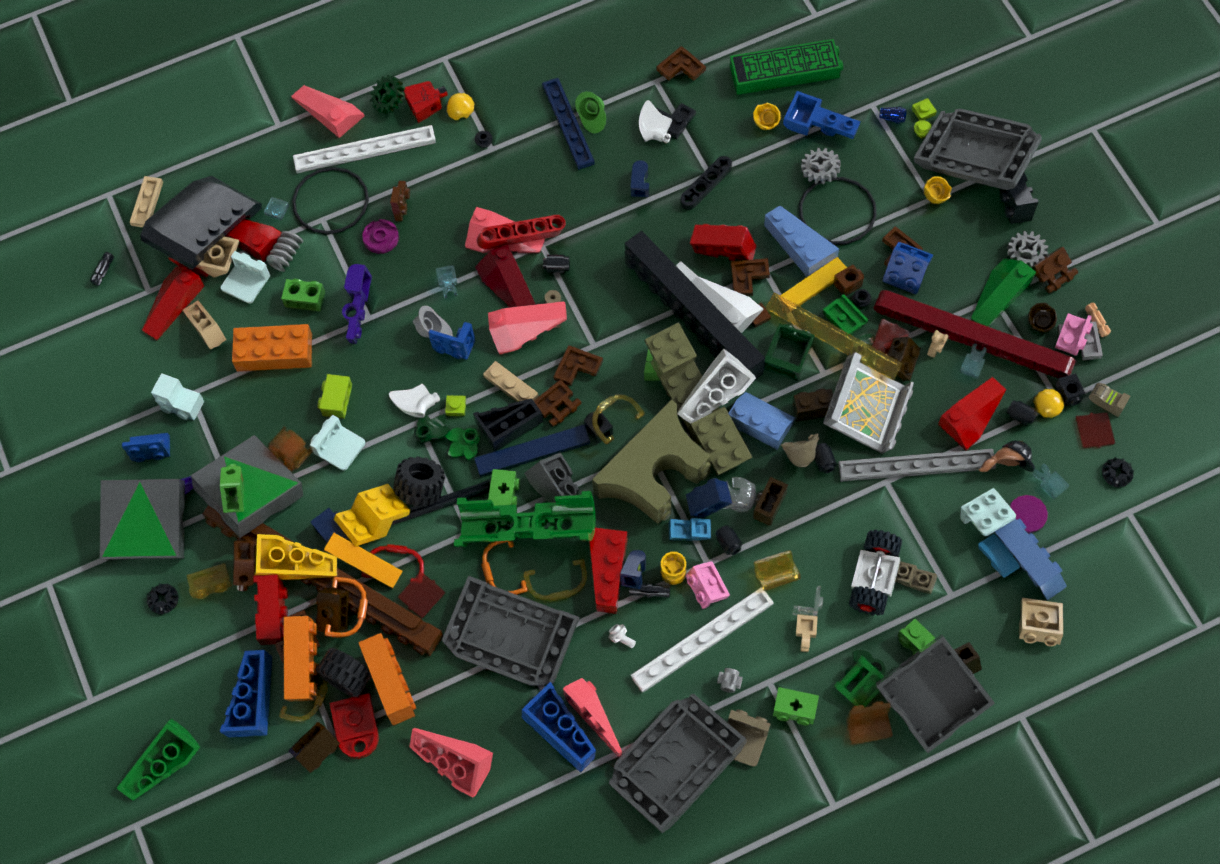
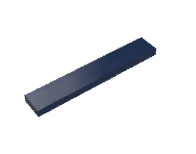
(568, 123)
(532, 450)

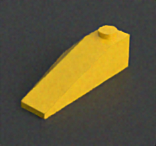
(291, 559)

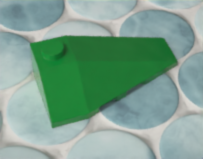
(1002, 289)
(163, 757)

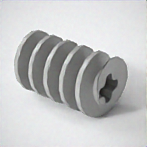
(282, 250)

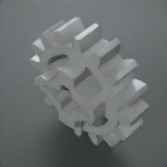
(820, 165)
(1027, 248)

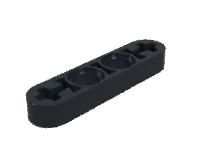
(704, 181)

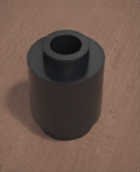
(556, 263)
(1021, 412)
(824, 458)
(728, 540)

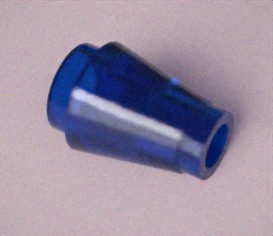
(893, 114)

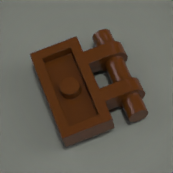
(1051, 265)
(555, 397)

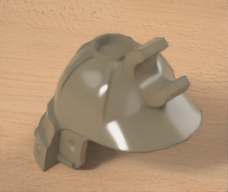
(801, 452)

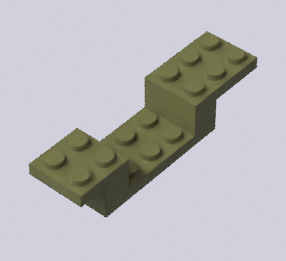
(679, 375)

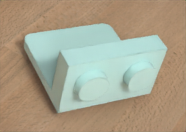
(245, 278)
(336, 444)
(987, 512)

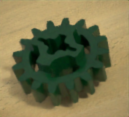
(387, 94)

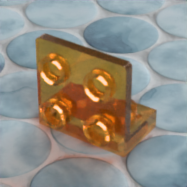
(869, 723)

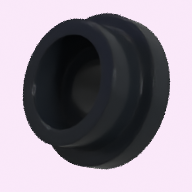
(483, 143)
(864, 294)

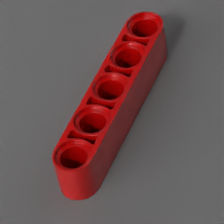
(526, 226)

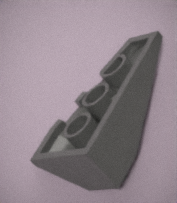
(552, 478)

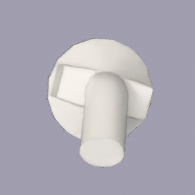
(617, 633)

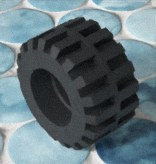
(419, 481)
(343, 672)

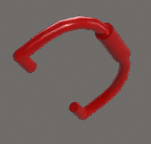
(398, 549)

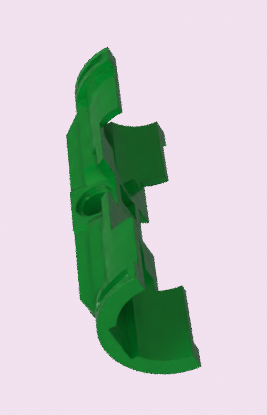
(480, 514)

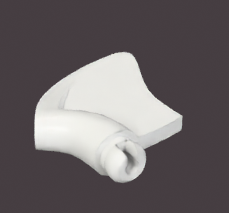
(654, 124)
(414, 401)

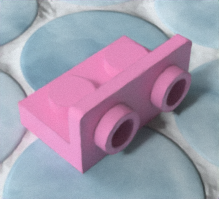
(1073, 333)
(706, 584)

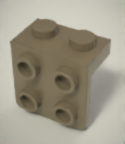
(755, 732)

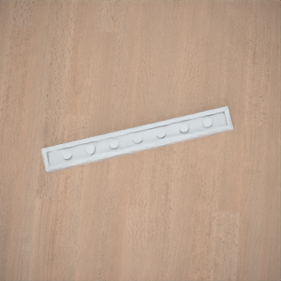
(364, 149)
(701, 640)

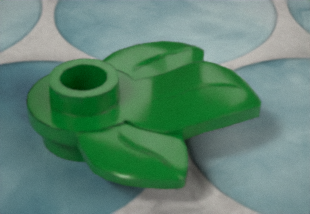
(461, 444)

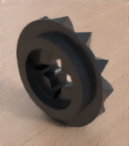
(1109, 474)
(162, 607)

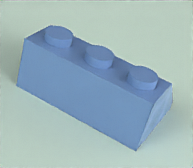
(761, 420)

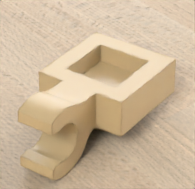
(937, 344)
(806, 628)

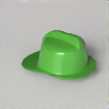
(591, 111)

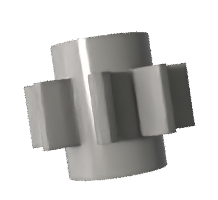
(729, 680)

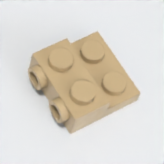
(1041, 622)

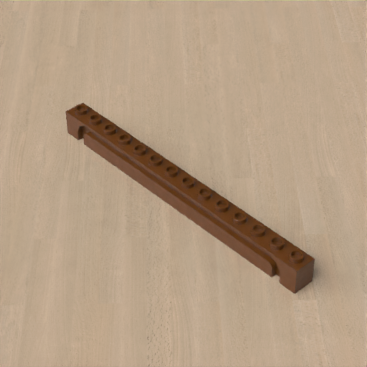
(379, 608)

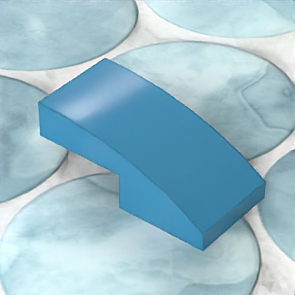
(689, 530)
(1000, 556)

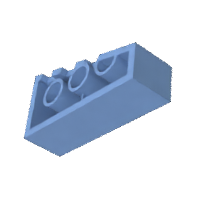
(800, 242)
(1032, 558)

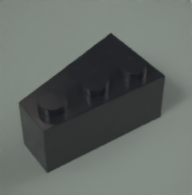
(1019, 202)
(508, 422)

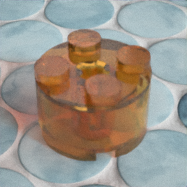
(289, 448)

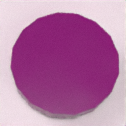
(380, 236)
(1030, 511)

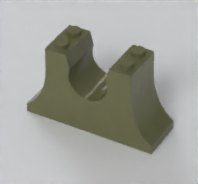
(654, 449)

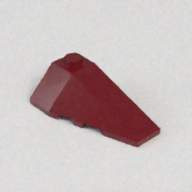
(502, 275)

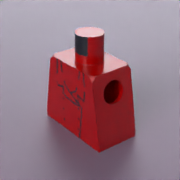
(424, 99)

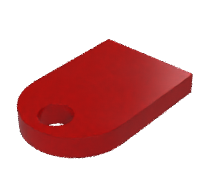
(355, 723)

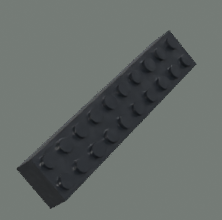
(689, 303)

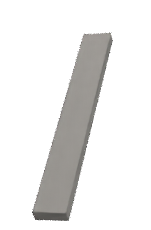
(913, 465)

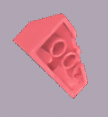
(330, 111)
(485, 218)
(517, 325)
(585, 702)
(456, 759)

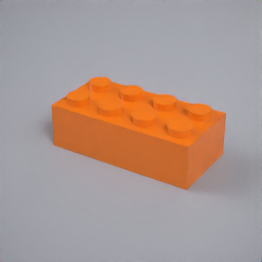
(272, 347)
(299, 658)
(388, 682)

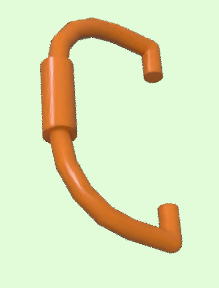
(487, 571)
(361, 612)

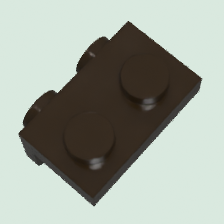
(906, 352)

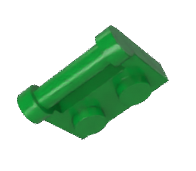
(866, 687)

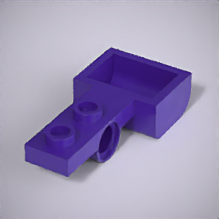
(357, 285)

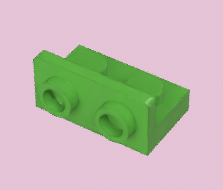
(915, 636)

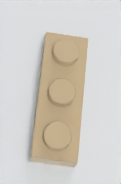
(146, 200)
(509, 383)

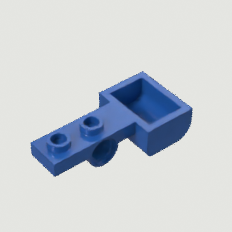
(807, 111)

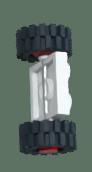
(875, 572)

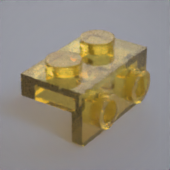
(776, 570)
(209, 581)

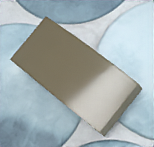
(915, 578)

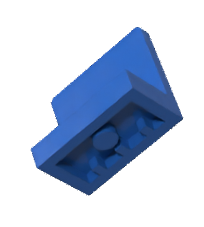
(907, 267)
(457, 346)
(148, 447)

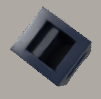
(639, 175)
(632, 570)

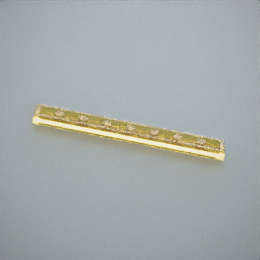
(833, 335)

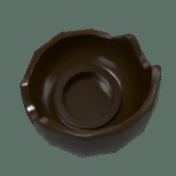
(1042, 317)

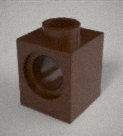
(847, 287)

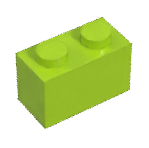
(335, 396)

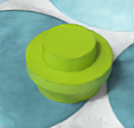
(922, 128)

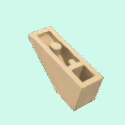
(204, 325)

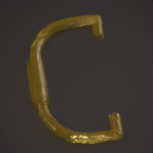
(604, 405)
(562, 594)
(318, 703)

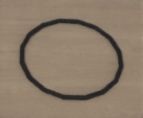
(850, 181)
(337, 230)

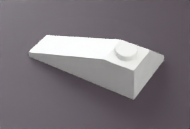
(733, 305)
(718, 385)

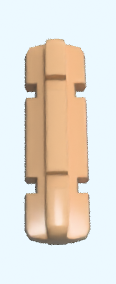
(1097, 317)

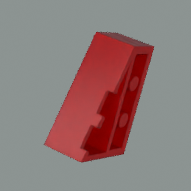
(723, 240)
(270, 609)

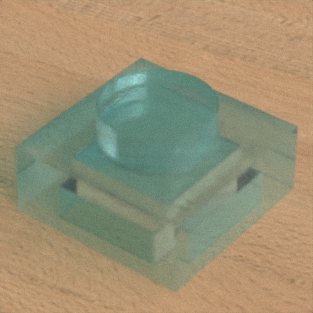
(276, 208)

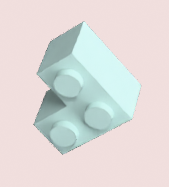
(176, 399)

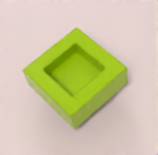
(924, 109)
(455, 405)

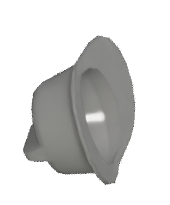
(430, 320)

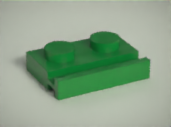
(845, 315)

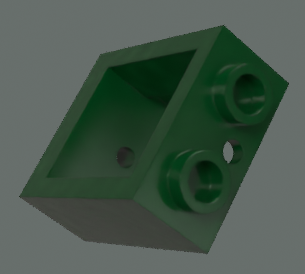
(782, 367)

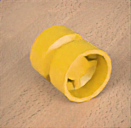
(673, 568)

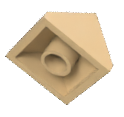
(218, 258)

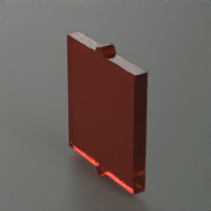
(885, 335)
(1095, 430)
(421, 595)

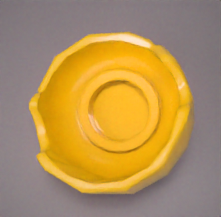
(460, 106)
(766, 116)
(937, 190)
(1049, 403)

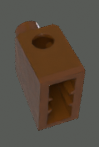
(243, 564)

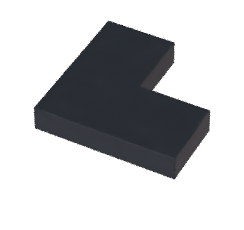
(680, 119)

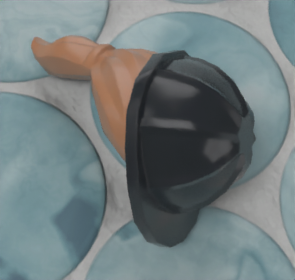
(1011, 454)

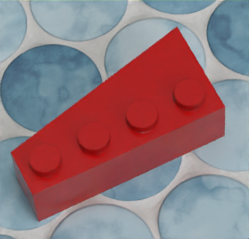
(607, 559)

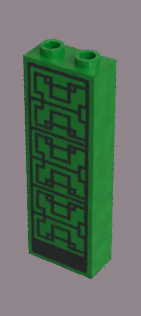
(785, 66)

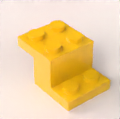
(371, 515)

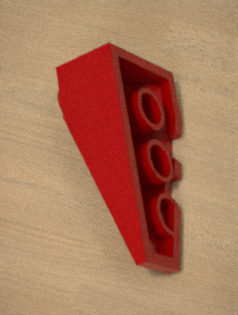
(255, 238)
(174, 295)
(971, 414)

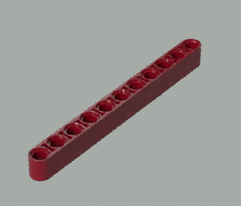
(971, 333)

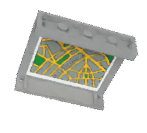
(868, 405)

